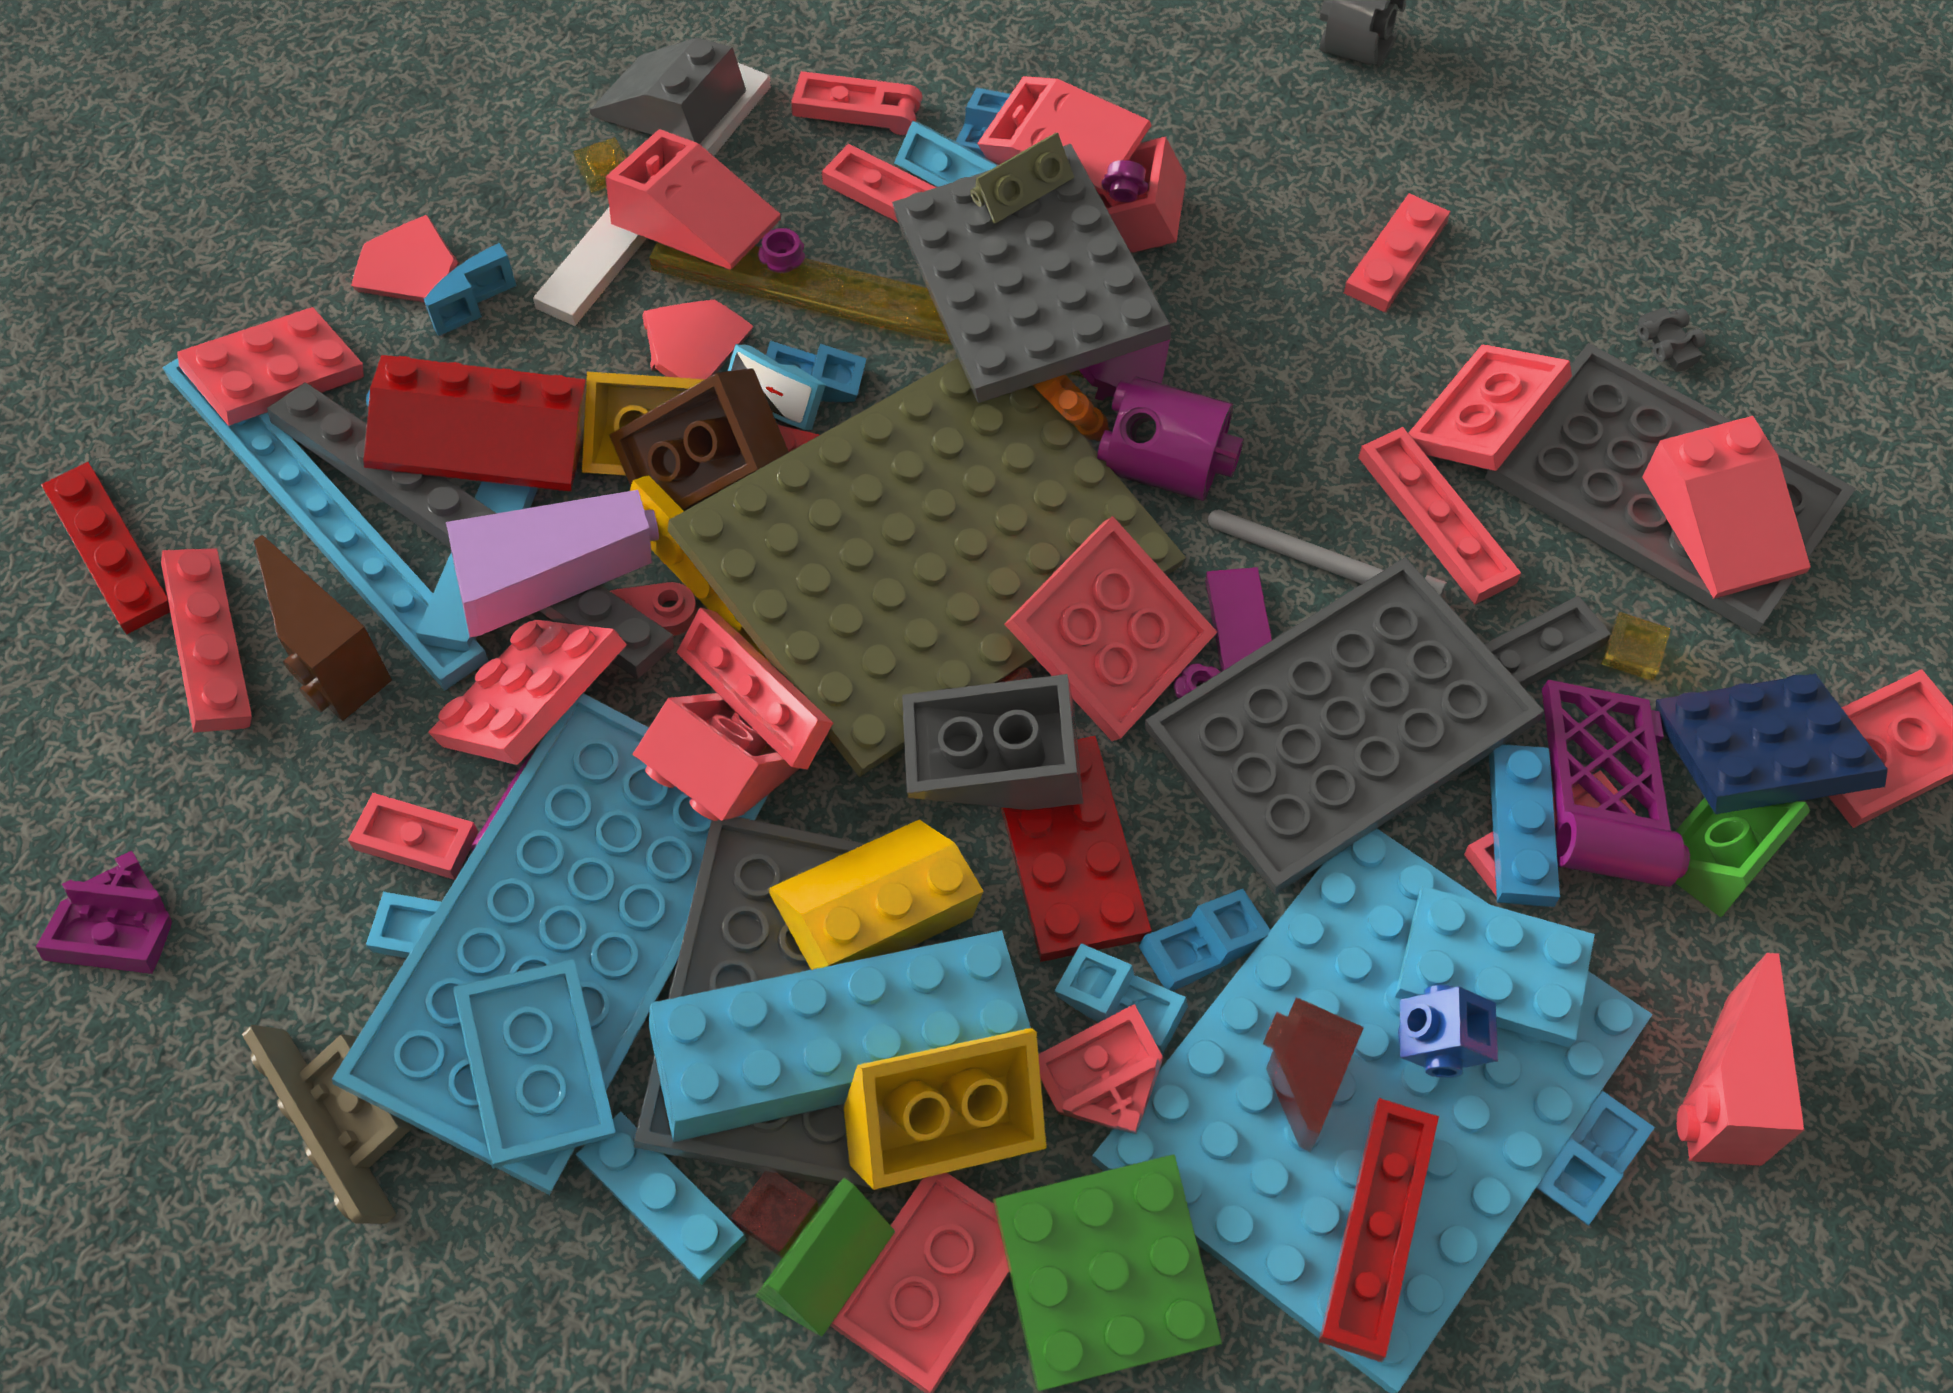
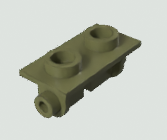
(1023, 178)

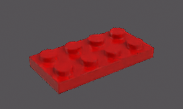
(1077, 868)

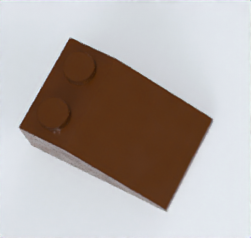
(702, 438)
(324, 642)

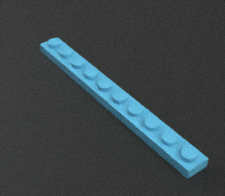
(336, 530)

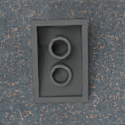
(675, 90)
(994, 744)

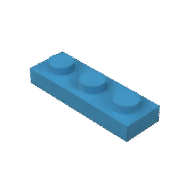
(1523, 826)

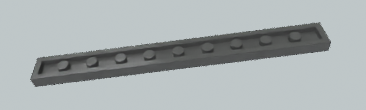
(434, 500)

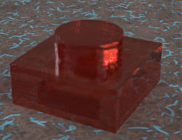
(775, 1212)

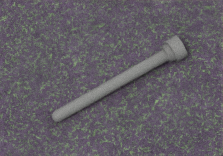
(1300, 549)

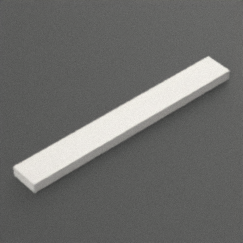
(608, 247)

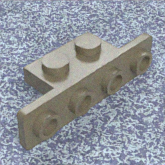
(339, 1128)

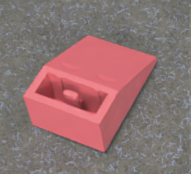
(1047, 106)
(687, 201)

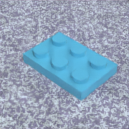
(1516, 960)
(533, 1063)

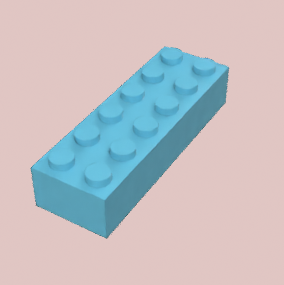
(798, 1036)

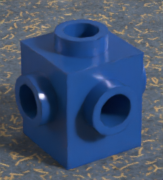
(1448, 1030)

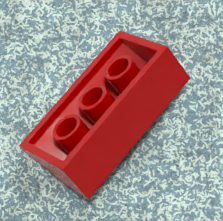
(475, 423)

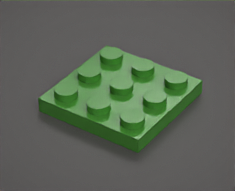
(1106, 1272)

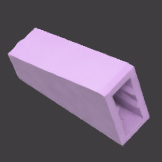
(546, 554)

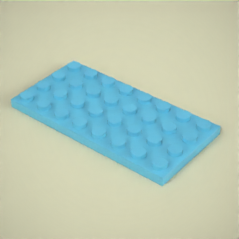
(573, 866)

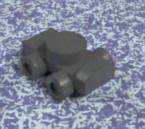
(1669, 338)

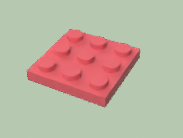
(1111, 628)
(526, 689)

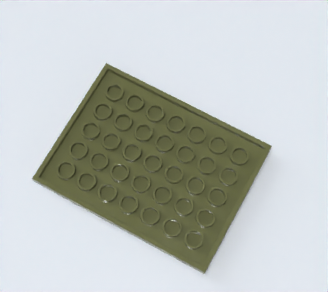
(906, 548)

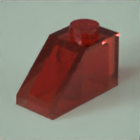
(1309, 1064)

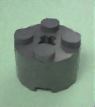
(1360, 29)

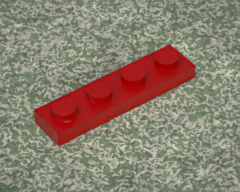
(107, 547)
(1379, 1230)

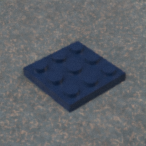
(1769, 743)

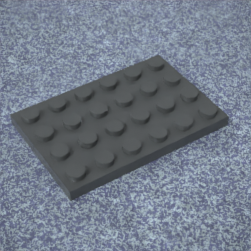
(1033, 290)
(1588, 466)
(1342, 723)
(738, 939)

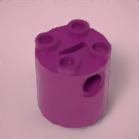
(1188, 439)

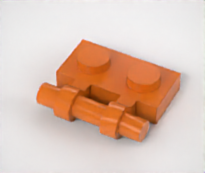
(1074, 406)

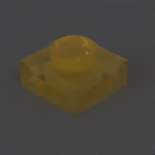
(598, 161)
(1636, 646)

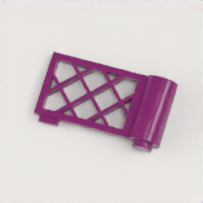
(1611, 837)

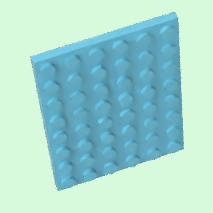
(1284, 1210)

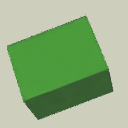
(1733, 848)
(827, 1259)

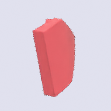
(404, 262)
(693, 338)
(1104, 1072)

